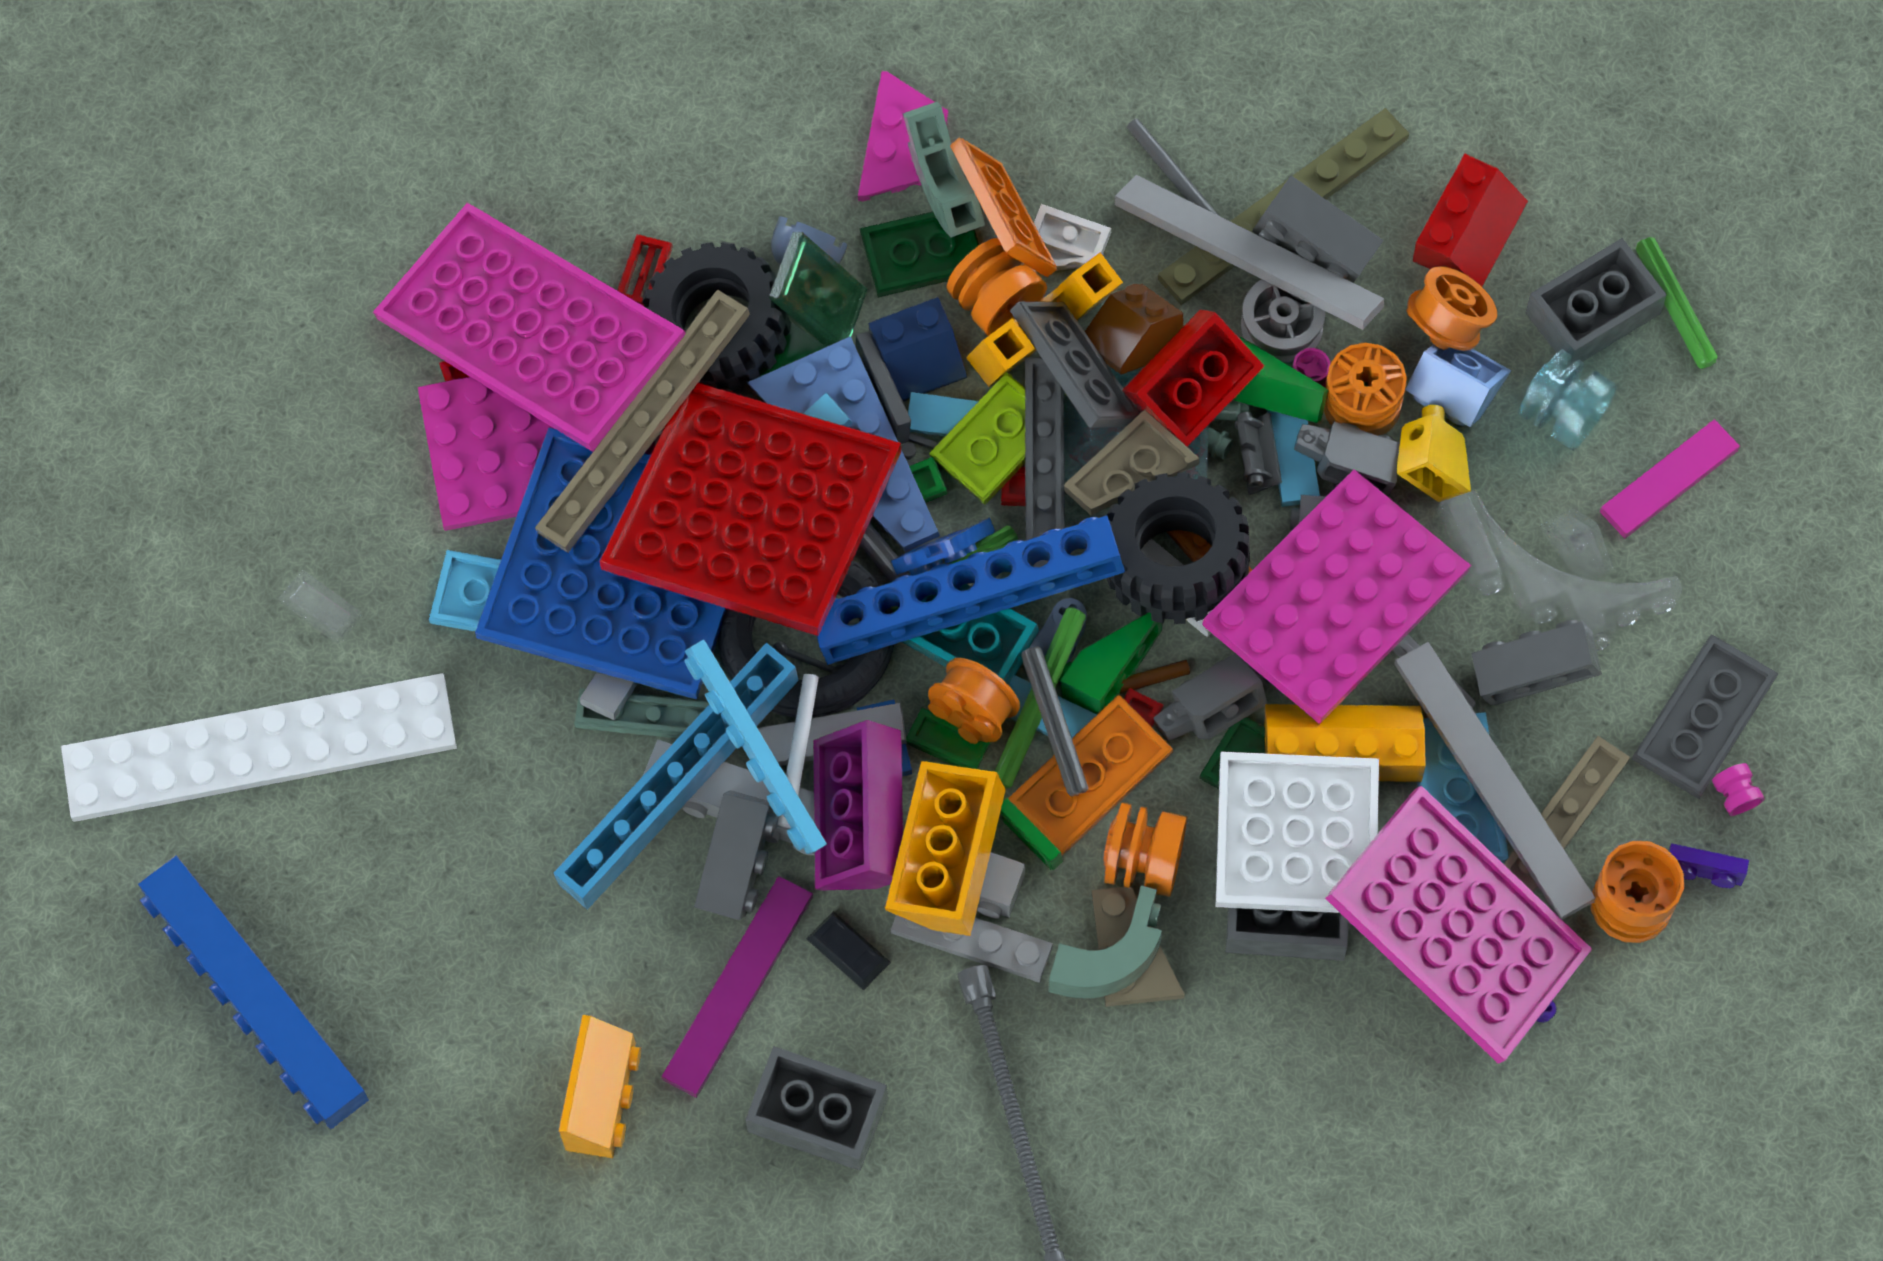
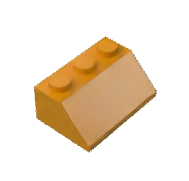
(598, 1088)

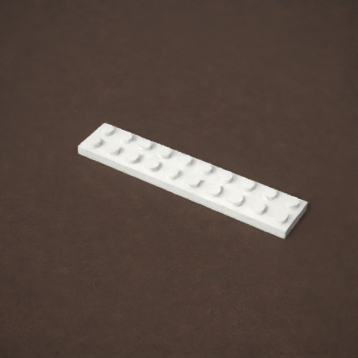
(258, 747)

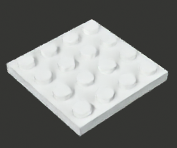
(1291, 827)

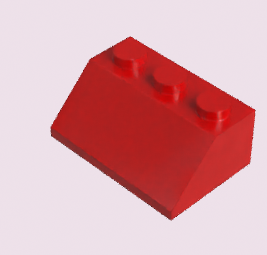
(1470, 221)
(1194, 376)

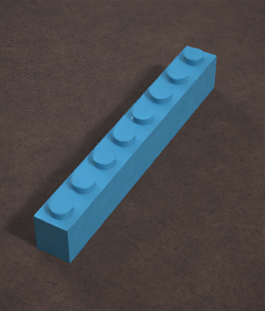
(671, 782)

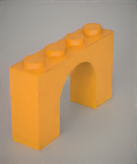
(1010, 344)

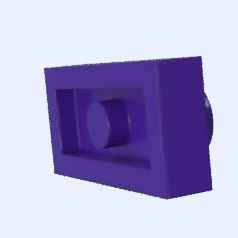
(1722, 869)

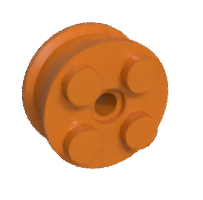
(1451, 309)
(973, 700)

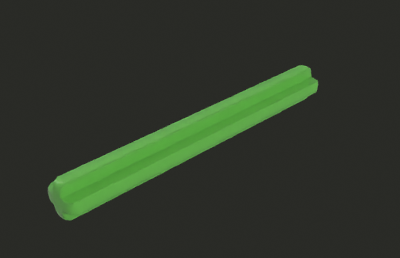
(1030, 714)

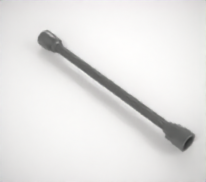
(979, 992)

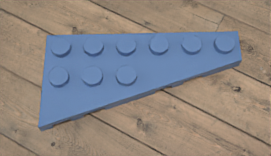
(844, 378)

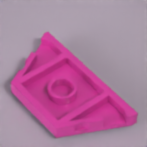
(887, 157)

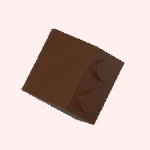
(1133, 327)

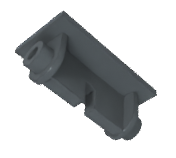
(1258, 451)

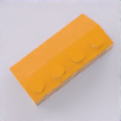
(1354, 731)
(946, 847)

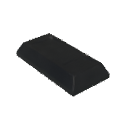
(848, 950)

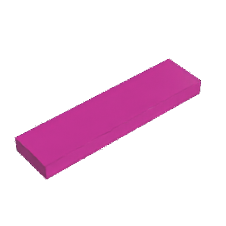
(1669, 479)

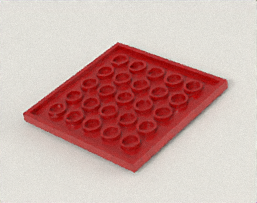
(752, 508)

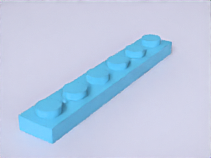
(762, 762)

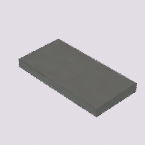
(1075, 363)
(1705, 716)

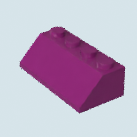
(858, 806)

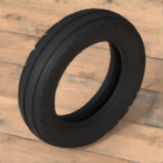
(833, 691)

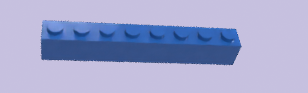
(253, 993)

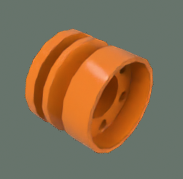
(992, 284)
(1371, 407)
(1145, 848)
(1648, 875)

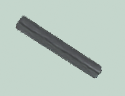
(1054, 721)

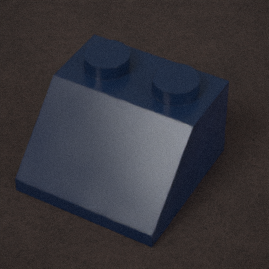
(919, 348)

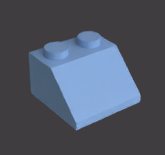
(1457, 382)

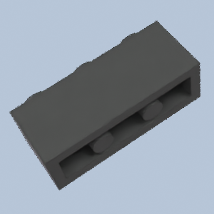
(1536, 662)
(736, 855)

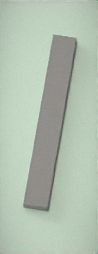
(1249, 252)
(1494, 781)

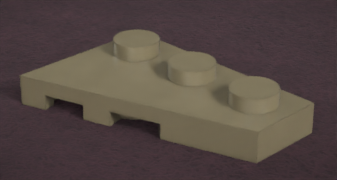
(1133, 455)
(1113, 916)

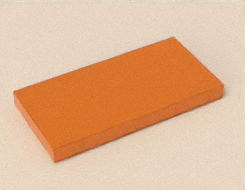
(1003, 207)
(1115, 757)

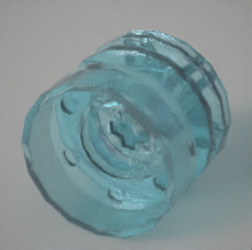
(1573, 403)

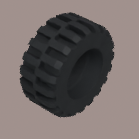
(735, 273)
(1184, 506)

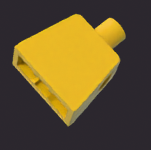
(1434, 456)

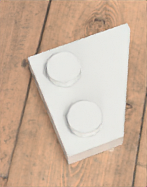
(1069, 237)

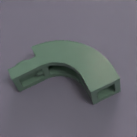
(939, 171)
(1109, 970)

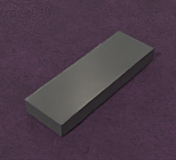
(884, 386)

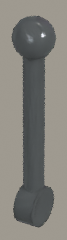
(783, 649)

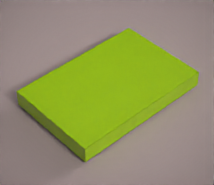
(987, 441)

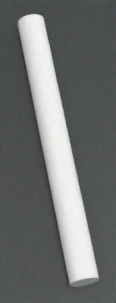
(800, 735)

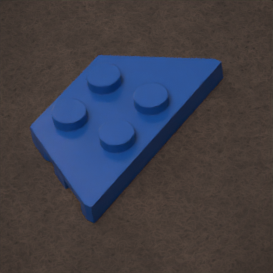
(947, 547)

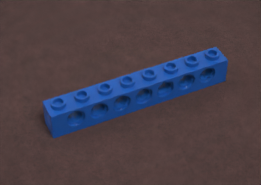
(985, 597)

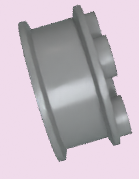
(1280, 321)

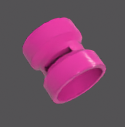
(1313, 363)
(1736, 786)

